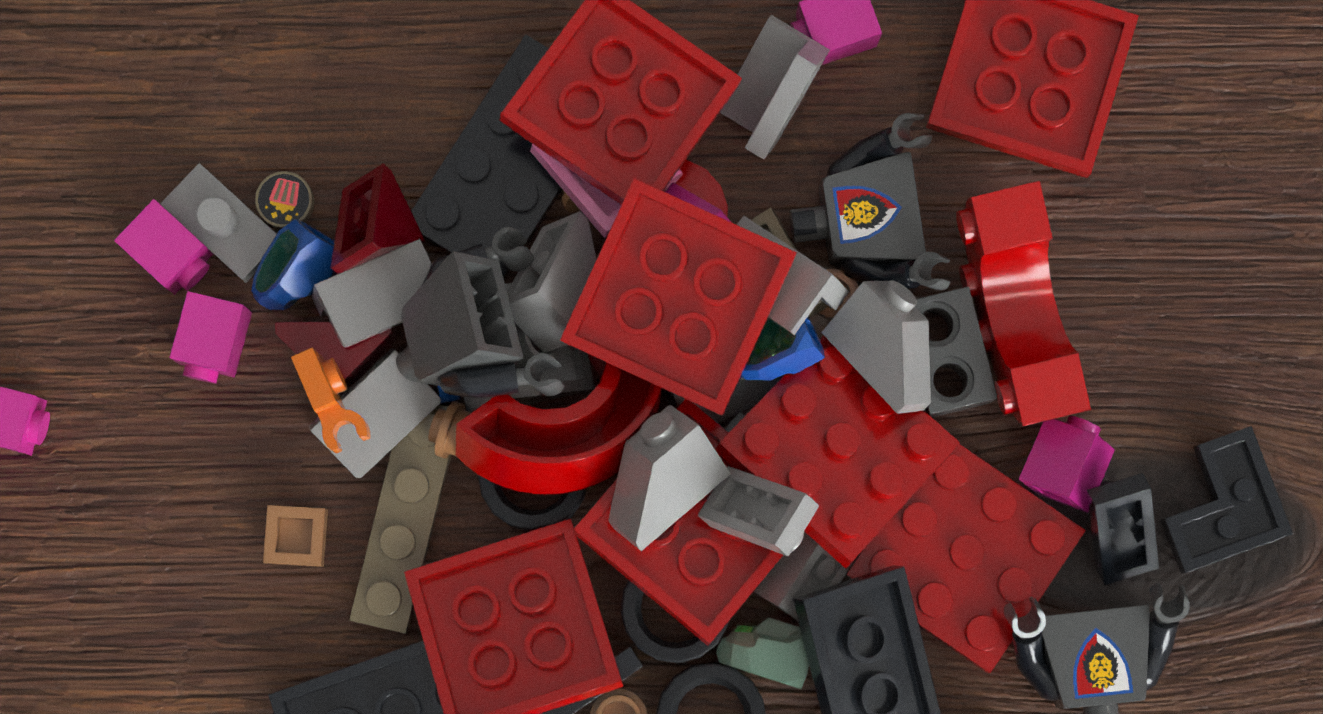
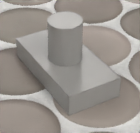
(220, 221)
(759, 511)

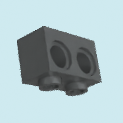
(960, 351)

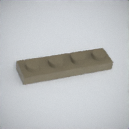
(401, 530)

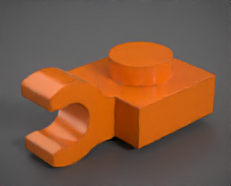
(322, 385)

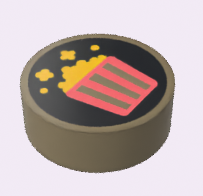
(284, 198)

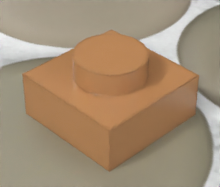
(295, 536)

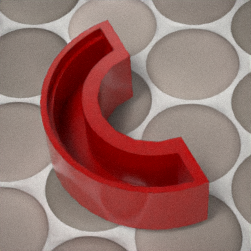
(1016, 305)
(559, 446)

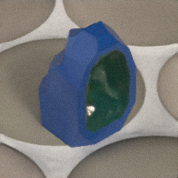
(292, 266)
(782, 352)

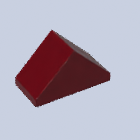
(372, 220)
(321, 336)

